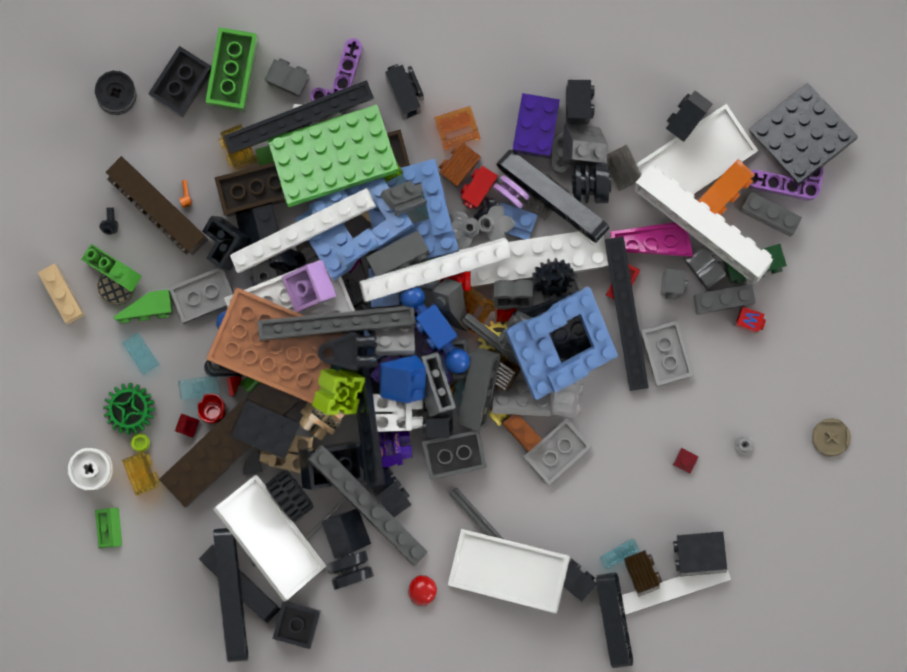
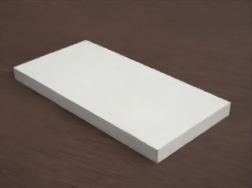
(705, 153)
(269, 538)
(509, 570)

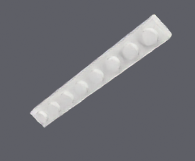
(302, 230)
(435, 269)

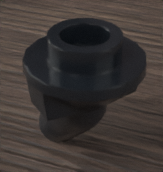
(487, 204)
(110, 223)

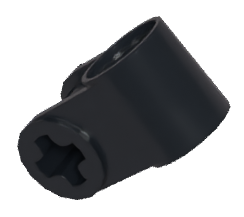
(288, 260)

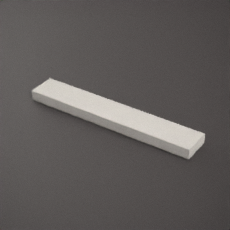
(672, 589)

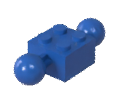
(436, 328)

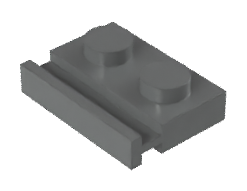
(403, 198)

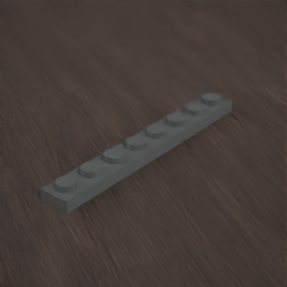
(336, 323)
(367, 505)

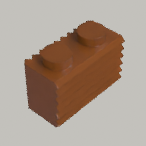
(459, 165)
(522, 432)

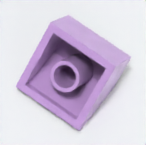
(309, 286)

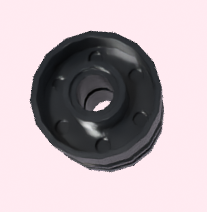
(592, 183)

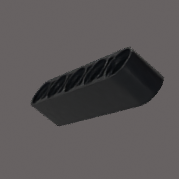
(251, 593)
(614, 620)

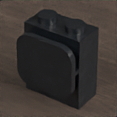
(404, 90)

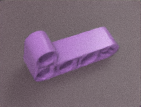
(342, 74)
(781, 189)

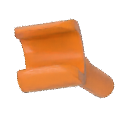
(185, 200)

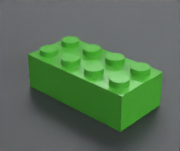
(231, 69)

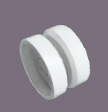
(79, 469)

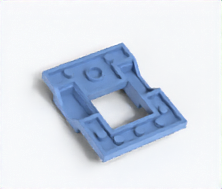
(437, 230)
(337, 245)
(538, 355)

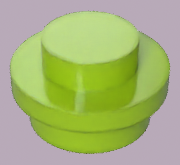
(140, 442)

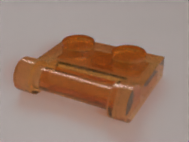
(456, 121)
(473, 300)

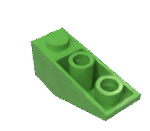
(111, 267)
(151, 304)

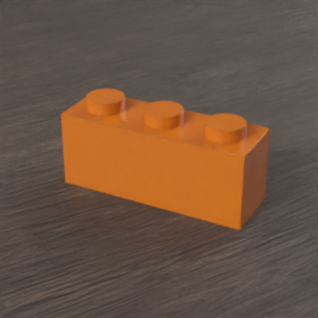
(727, 187)

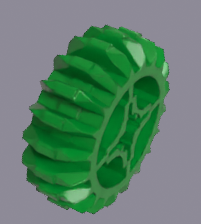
(125, 417)

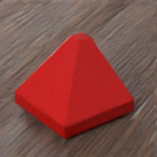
(233, 385)

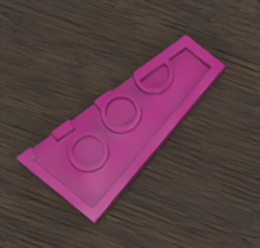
(656, 239)

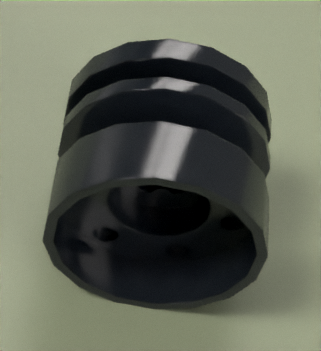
(117, 82)

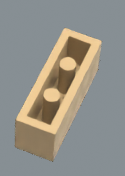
(61, 294)

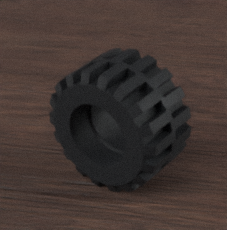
(289, 495)

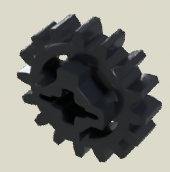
(553, 277)

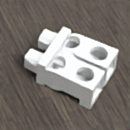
(401, 416)

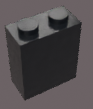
(700, 554)

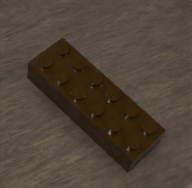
(160, 209)

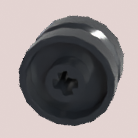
(349, 568)

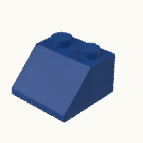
(403, 380)

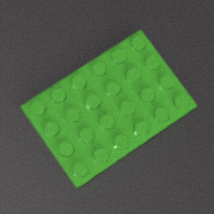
(333, 155)

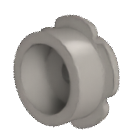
(749, 445)

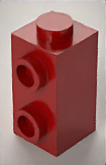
(478, 188)

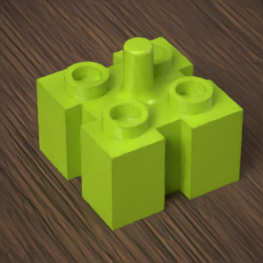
(338, 391)

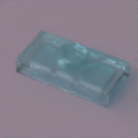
(140, 353)
(198, 387)

